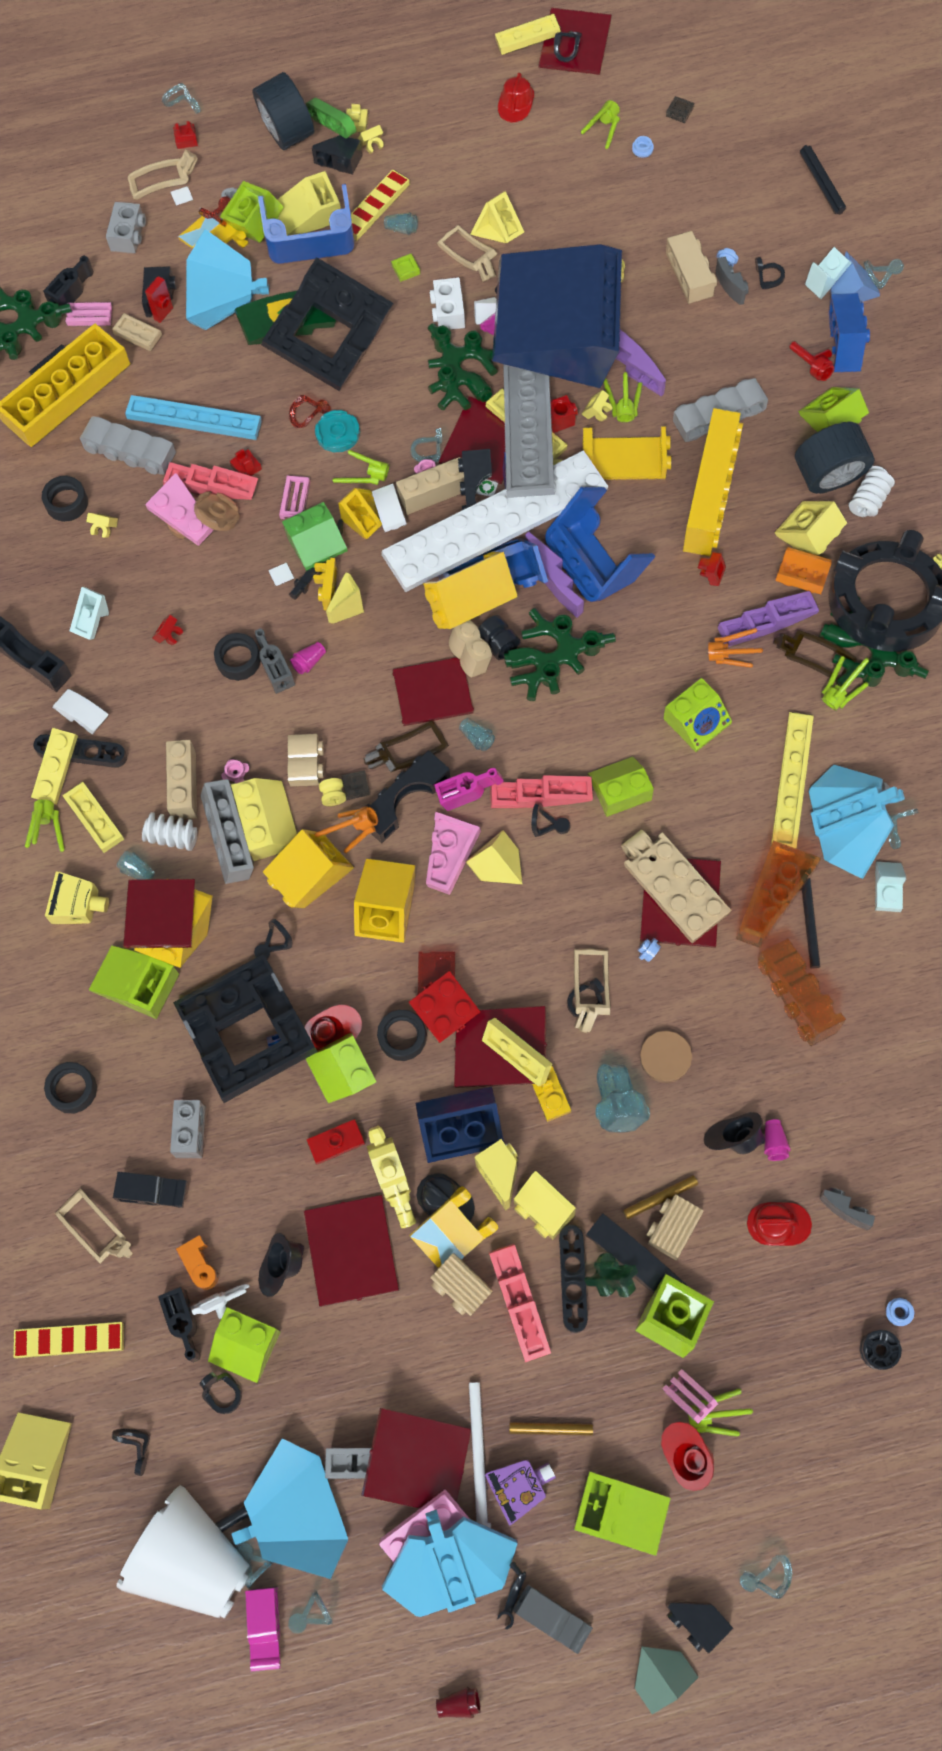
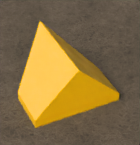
(360, 512)

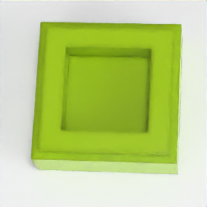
(405, 267)

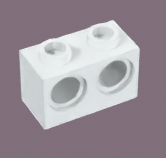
(448, 302)

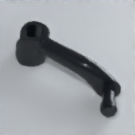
(513, 1594)

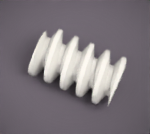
(871, 492)
(169, 832)

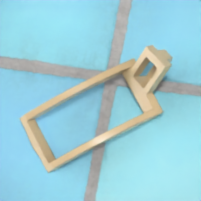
(188, 161)
(476, 266)
(591, 1009)
(113, 1247)

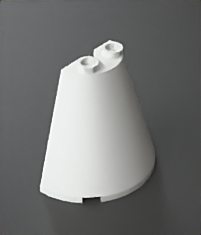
(185, 1560)

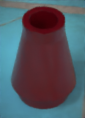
(460, 1704)

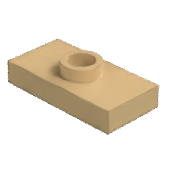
(137, 332)

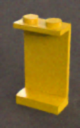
(629, 456)
(470, 591)

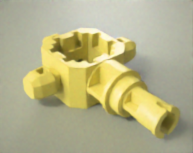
(390, 1175)

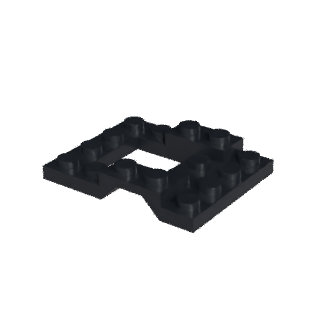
(340, 299)
(231, 1000)

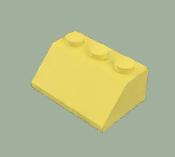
(264, 816)

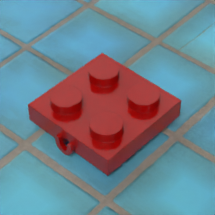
(444, 1007)

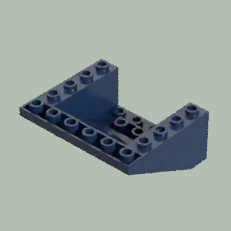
(559, 312)

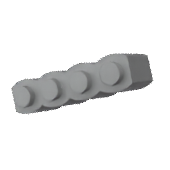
(694, 418)
(127, 445)

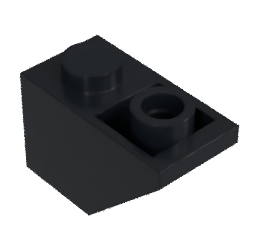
(338, 154)
(702, 1621)

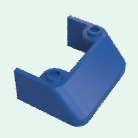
(309, 245)
(583, 555)
(522, 559)

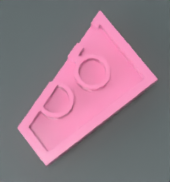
(176, 507)
(450, 849)
(416, 1524)

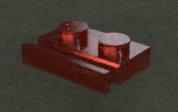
(433, 966)

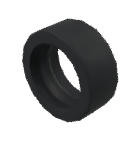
(58, 485)
(235, 640)
(391, 1018)
(59, 1072)

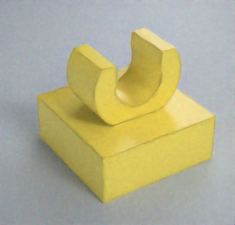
(358, 116)
(371, 136)
(595, 406)
(101, 521)

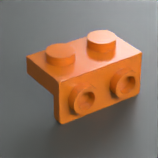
(804, 570)

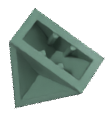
(662, 1677)

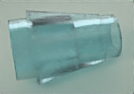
(402, 223)
(477, 734)
(134, 866)

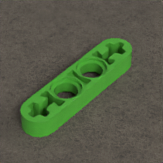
(331, 117)

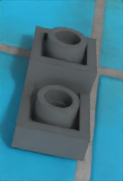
(730, 281)
(839, 1204)

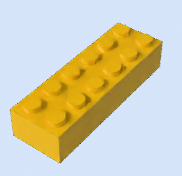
(63, 385)
(713, 482)

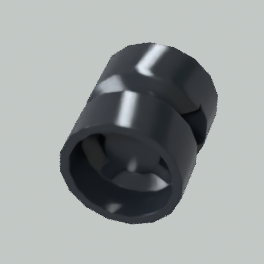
(498, 636)

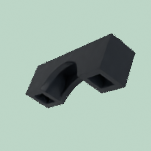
(476, 469)
(38, 663)
(421, 776)

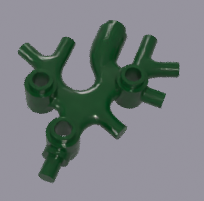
(27, 319)
(451, 373)
(548, 663)
(904, 664)

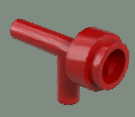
(821, 366)

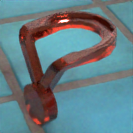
(223, 202)
(321, 406)

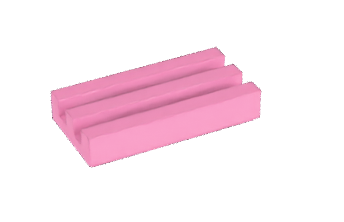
(89, 310)
(298, 480)
(678, 1384)

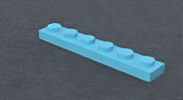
(193, 417)

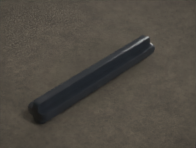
(822, 180)

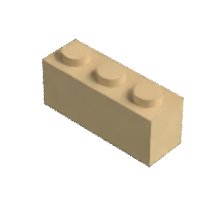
(690, 267)
(430, 486)
(181, 779)

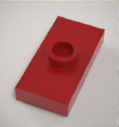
(159, 299)
(335, 1142)

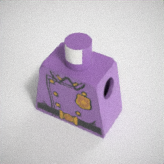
(519, 1487)

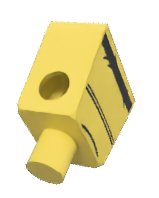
(73, 900)

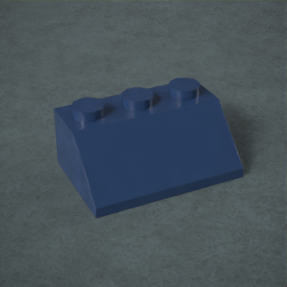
(459, 1124)

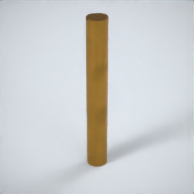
(660, 1197)
(551, 1429)

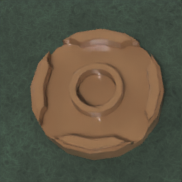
(216, 511)
(666, 1056)

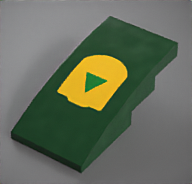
(260, 315)

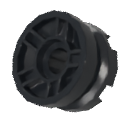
(891, 1354)

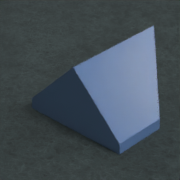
(855, 280)

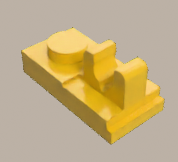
(328, 579)
(551, 1097)

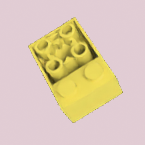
(308, 205)
(32, 1460)

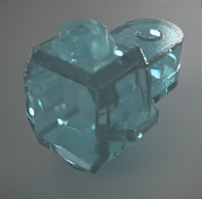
(621, 1106)

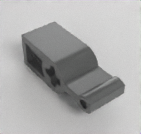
(274, 666)
(552, 1619)

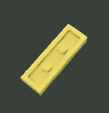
(527, 34)
(54, 765)
(93, 817)
(517, 1052)

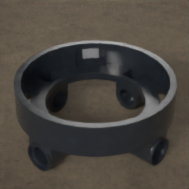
(877, 627)

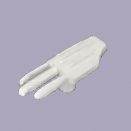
(218, 1301)

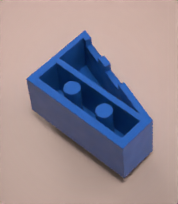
(849, 331)

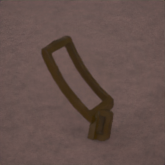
(794, 643)
(383, 752)

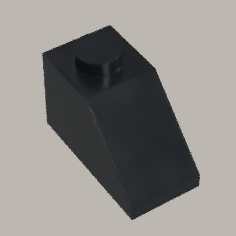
(149, 276)

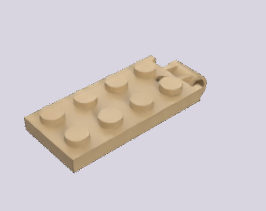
(674, 884)

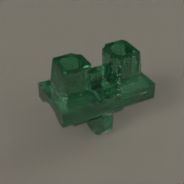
(612, 1277)

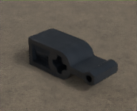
(68, 283)
(149, 1190)
(176, 1308)

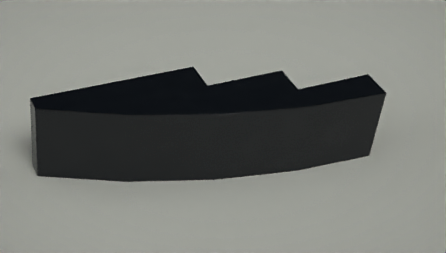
(629, 1252)

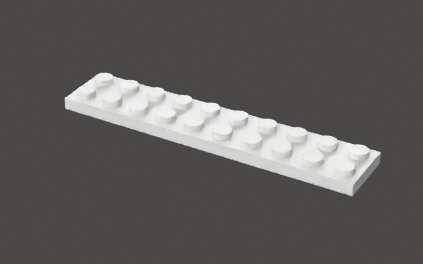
(486, 525)

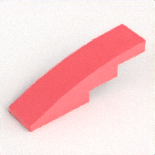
(215, 480)
(547, 791)
(519, 1302)

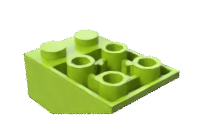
(135, 980)
(622, 1513)

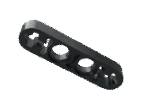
(81, 748)
(576, 1278)

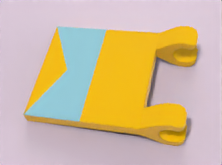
(225, 234)
(451, 1231)

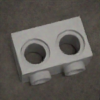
(125, 227)
(188, 1129)
(346, 1463)

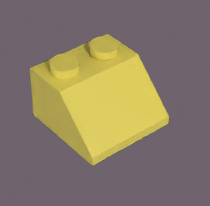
(812, 526)
(499, 1170)
(543, 1206)

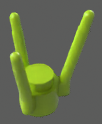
(607, 115)
(625, 409)
(377, 470)
(835, 696)
(42, 814)
(702, 1426)

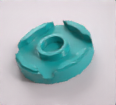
(337, 431)

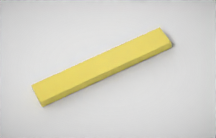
(792, 779)

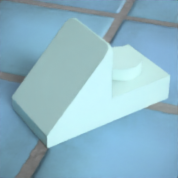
(824, 275)
(88, 611)
(889, 886)

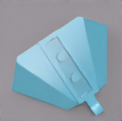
(217, 282)
(851, 817)
(295, 1513)
(449, 1566)

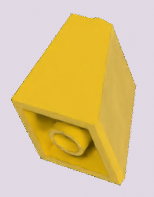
(306, 869)
(384, 900)
(201, 919)

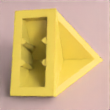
(498, 220)
(345, 601)
(497, 861)

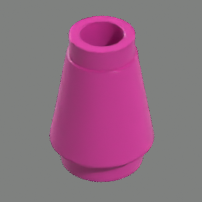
(306, 658)
(776, 1143)

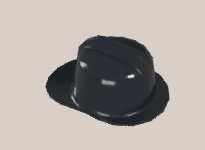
(738, 1133)
(438, 1189)
(280, 1262)

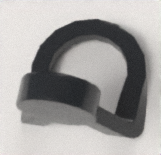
(577, 35)
(760, 267)
(561, 825)
(265, 949)
(594, 985)
(206, 1384)
(141, 1462)

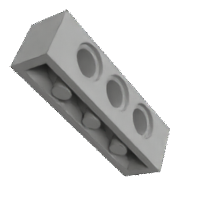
(226, 831)

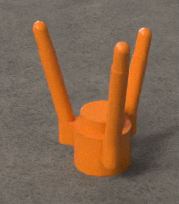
(719, 651)
(362, 819)

